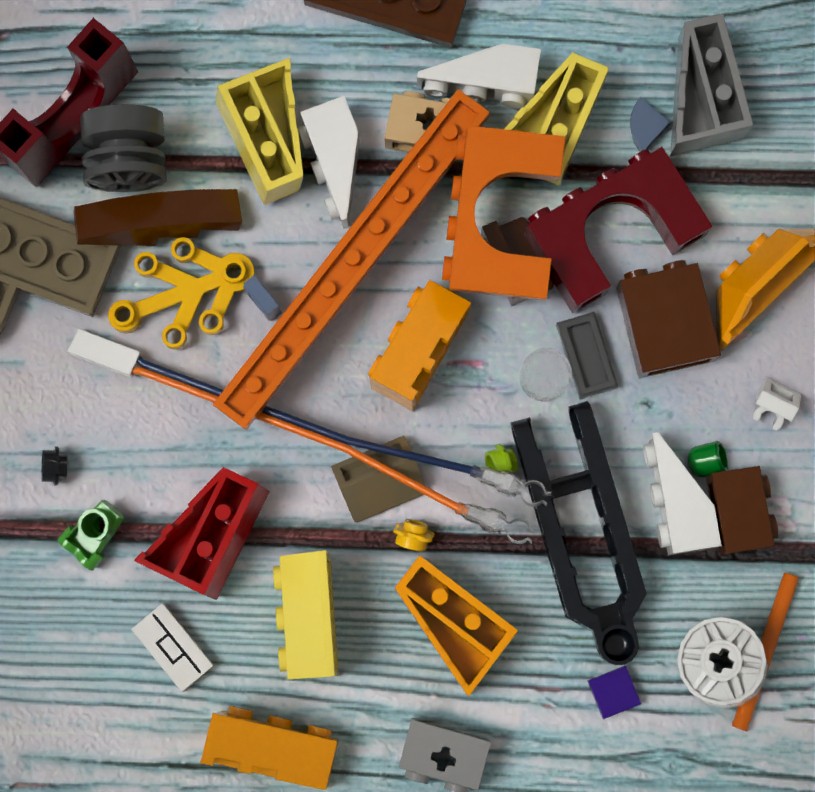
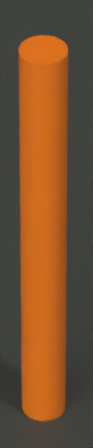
(769, 640)

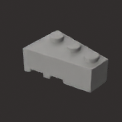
(708, 89)

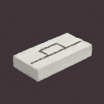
(172, 647)

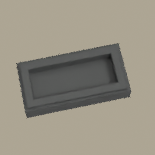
(587, 355)

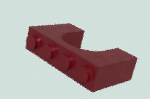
(99, 76)
(646, 184)

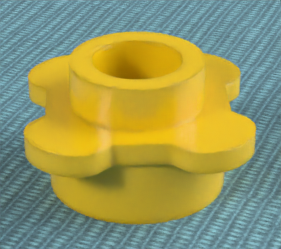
(413, 535)

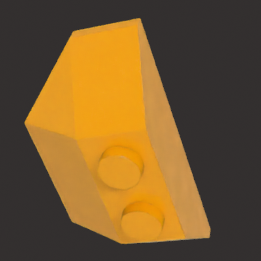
(760, 279)

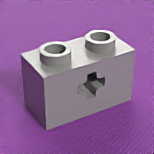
(427, 738)

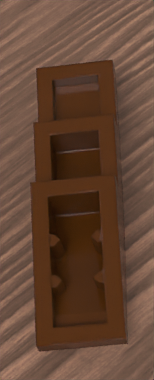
(150, 216)

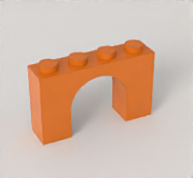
(487, 157)

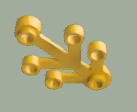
(188, 291)

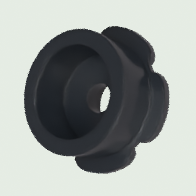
(53, 466)

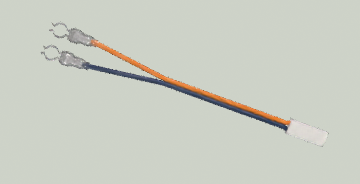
(126, 362)

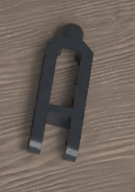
(613, 623)

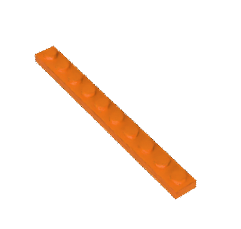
(349, 262)

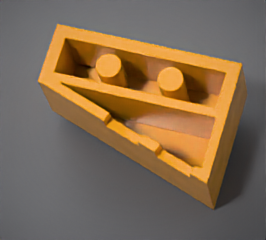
(418, 344)
(455, 622)
(270, 747)

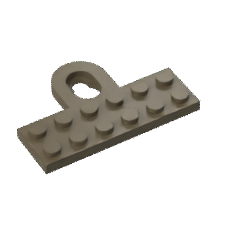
(46, 261)

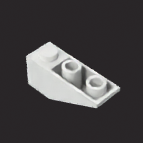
(495, 73)
(335, 143)
(685, 510)

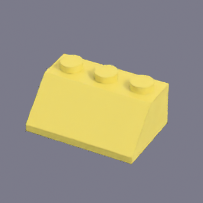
(306, 615)

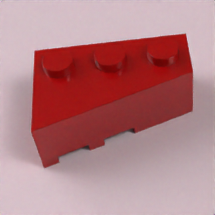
(208, 535)

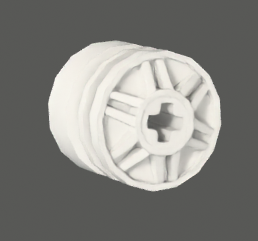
(731, 686)

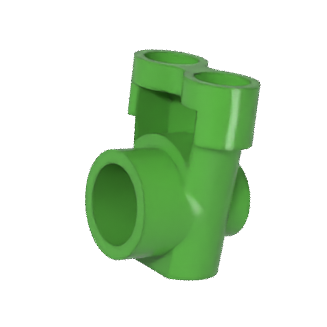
(87, 539)

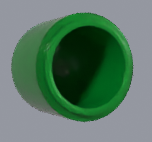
(707, 459)

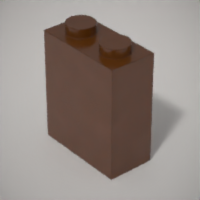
(667, 319)

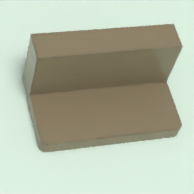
(372, 491)

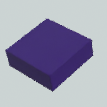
(614, 692)

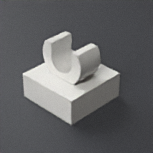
(777, 399)

